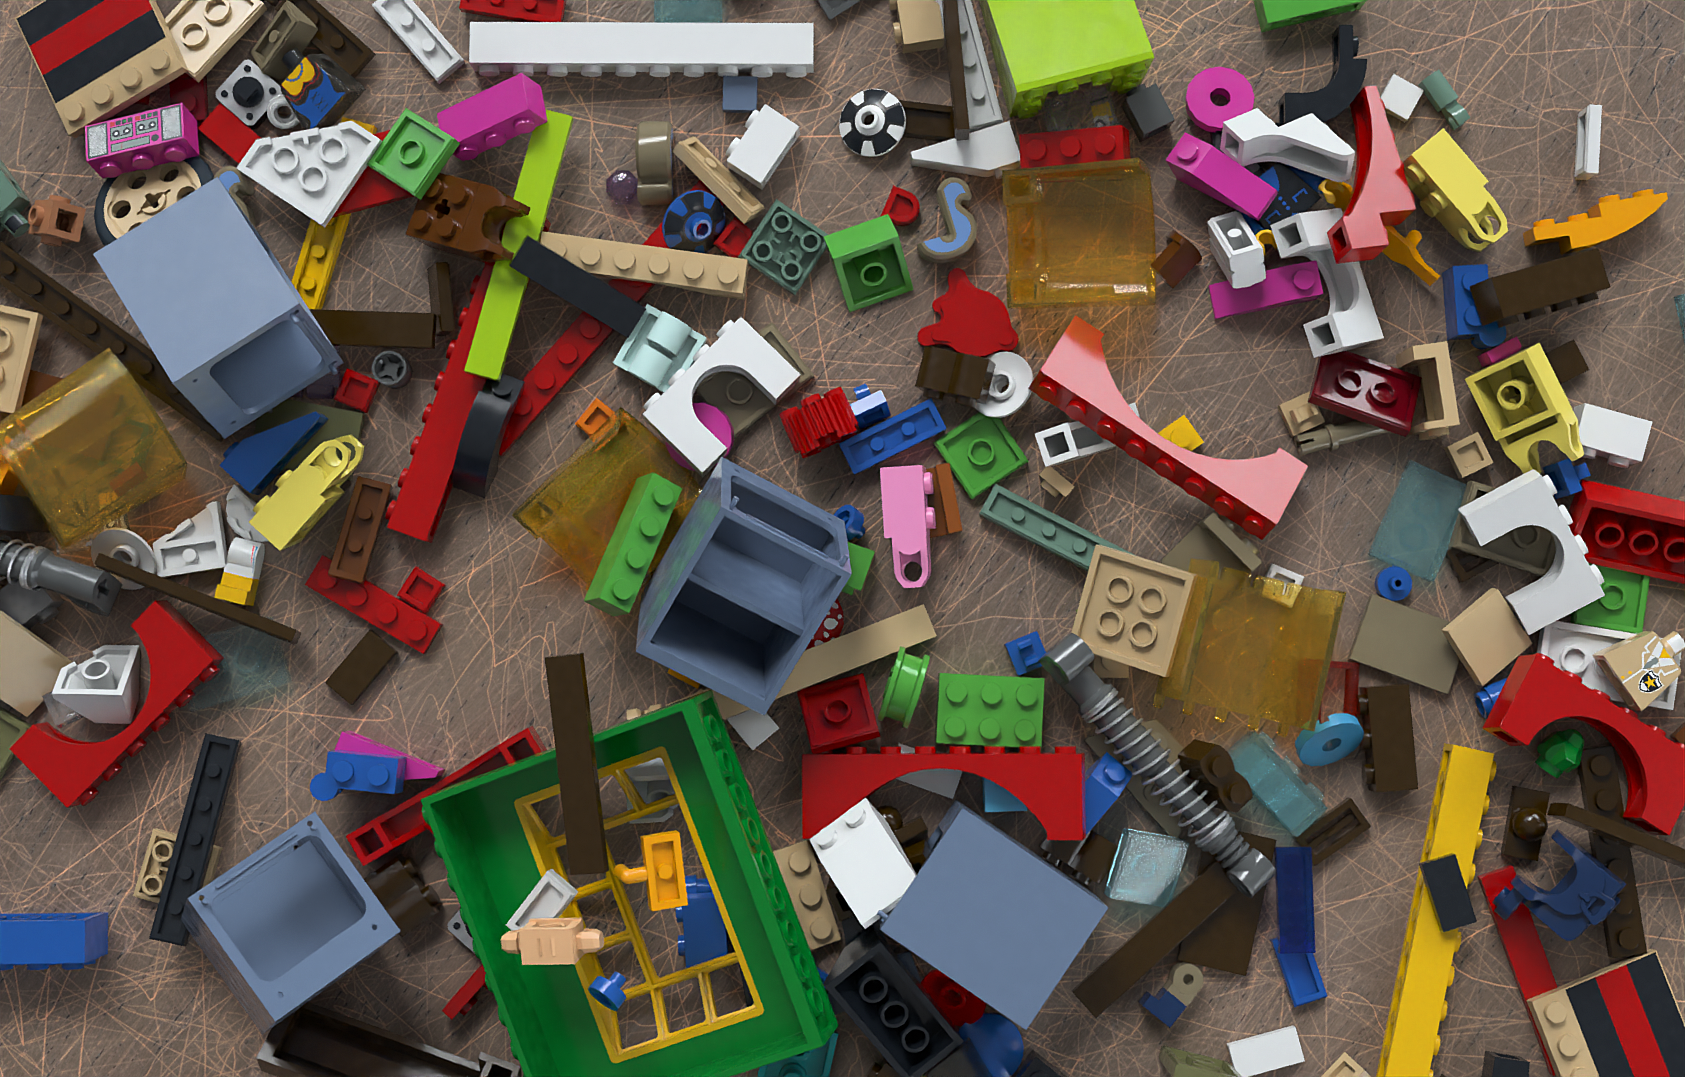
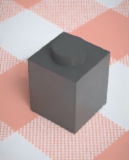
(1147, 111)

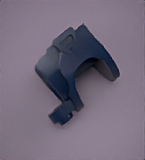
(1579, 899)

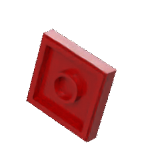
(838, 713)

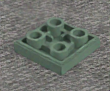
(785, 247)

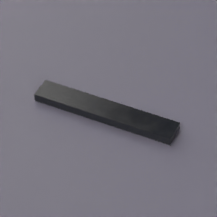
(195, 836)

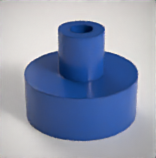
(853, 521)
(1386, 586)
(609, 991)

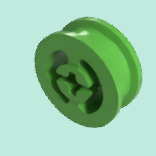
(903, 687)

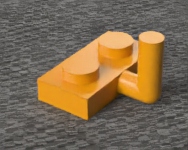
(661, 870)

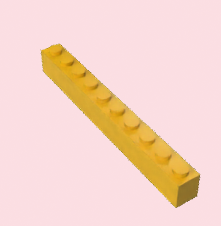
(1426, 951)

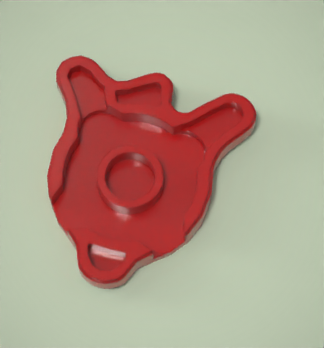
(970, 320)

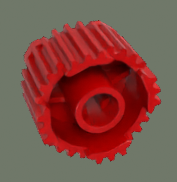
(819, 422)

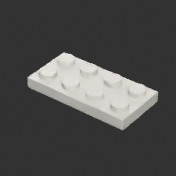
(1572, 651)

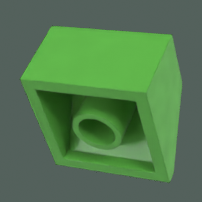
(869, 262)

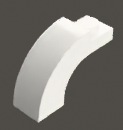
(1071, 442)

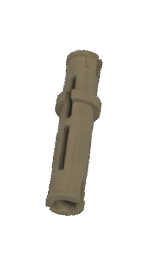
(1333, 436)

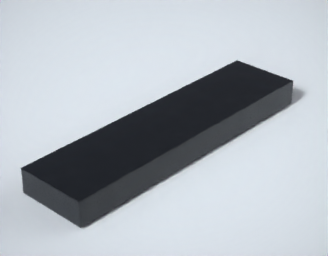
(577, 286)

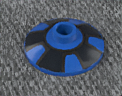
(686, 214)

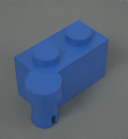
(1460, 308)
(359, 772)
(703, 925)

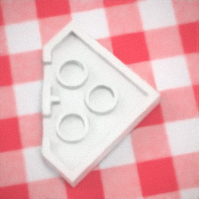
(312, 166)

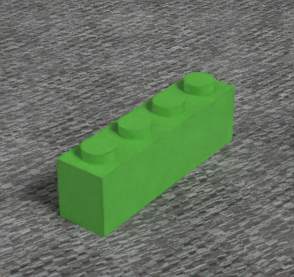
(633, 544)

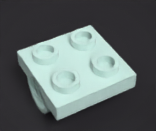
(659, 348)

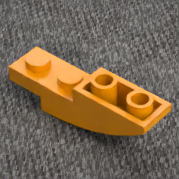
(1604, 222)

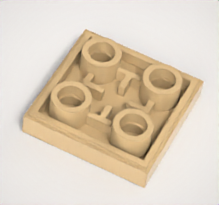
(1487, 636)
(157, 862)

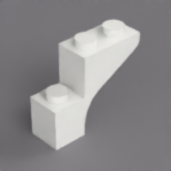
(1300, 143)

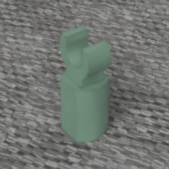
(1444, 99)

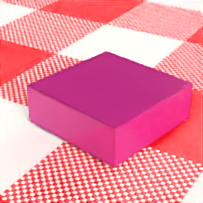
(1500, 352)

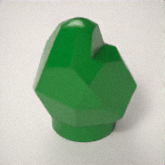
(1560, 752)

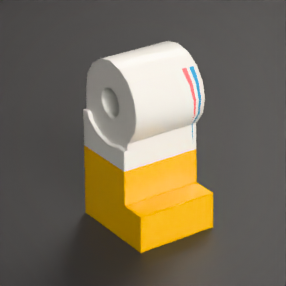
(241, 572)

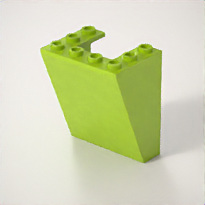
(1063, 45)

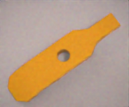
(1400, 248)

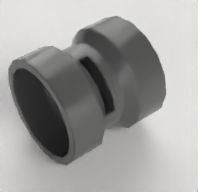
(387, 365)

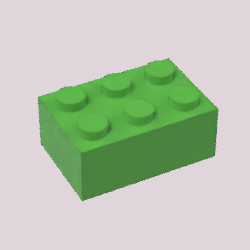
(989, 710)

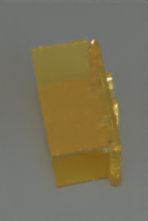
(1254, 648)

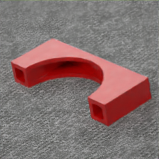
(178, 664)

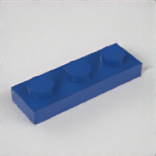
(892, 436)

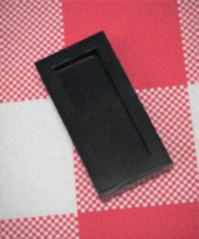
(1447, 892)

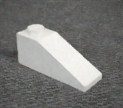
(982, 155)

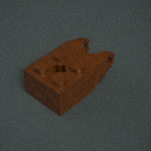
(464, 218)

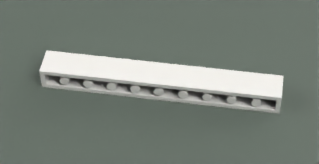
(641, 48)

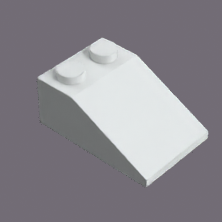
(864, 861)

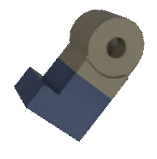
(1176, 994)

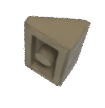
(285, 32)

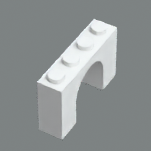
(1351, 312)
(736, 350)
(1570, 580)

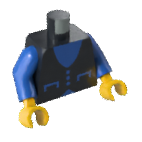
(1296, 194)

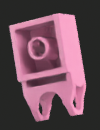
(908, 518)

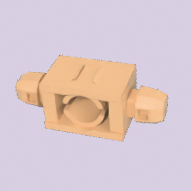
(552, 941)

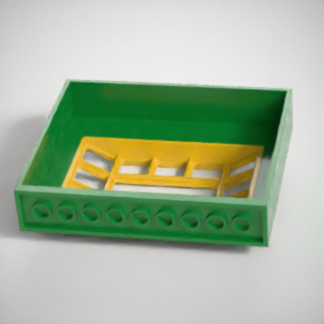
(556, 1028)

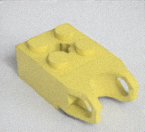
(1454, 191)
(1527, 417)
(306, 493)

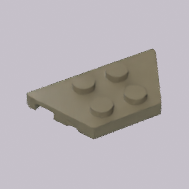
(1141, 792)

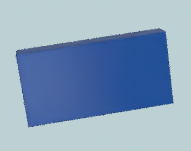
(1300, 976)

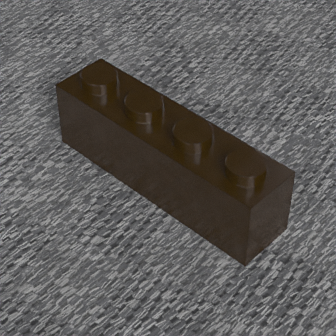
(1539, 287)

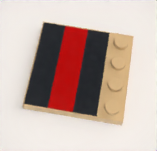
(99, 55)
(1614, 1022)

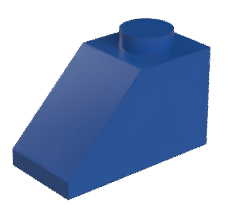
(1103, 786)

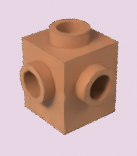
(56, 220)

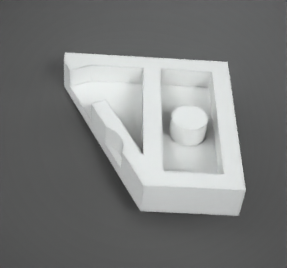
(194, 545)

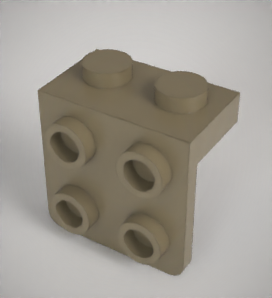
(1214, 541)

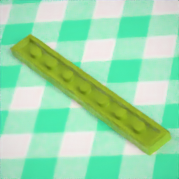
(507, 284)

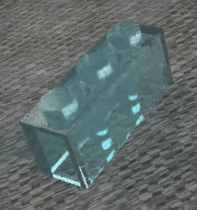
(1276, 782)

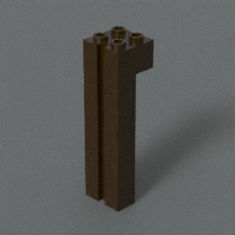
(334, 1045)

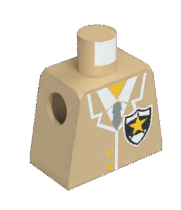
(1641, 666)

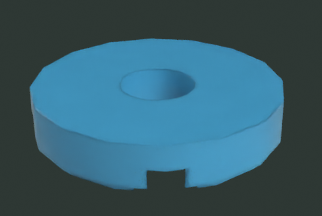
(1329, 740)

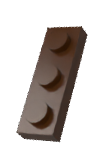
(360, 530)

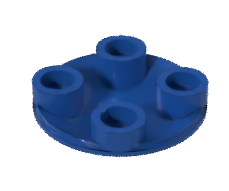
(996, 1042)

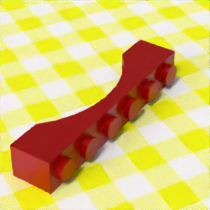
(406, 819)

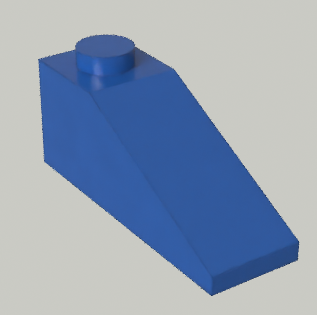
(264, 455)

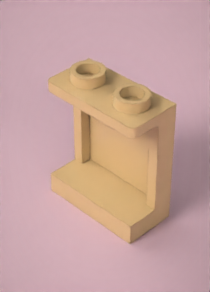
(1436, 388)

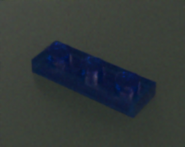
(1294, 900)

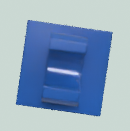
(869, 407)
(1566, 476)
(1025, 652)

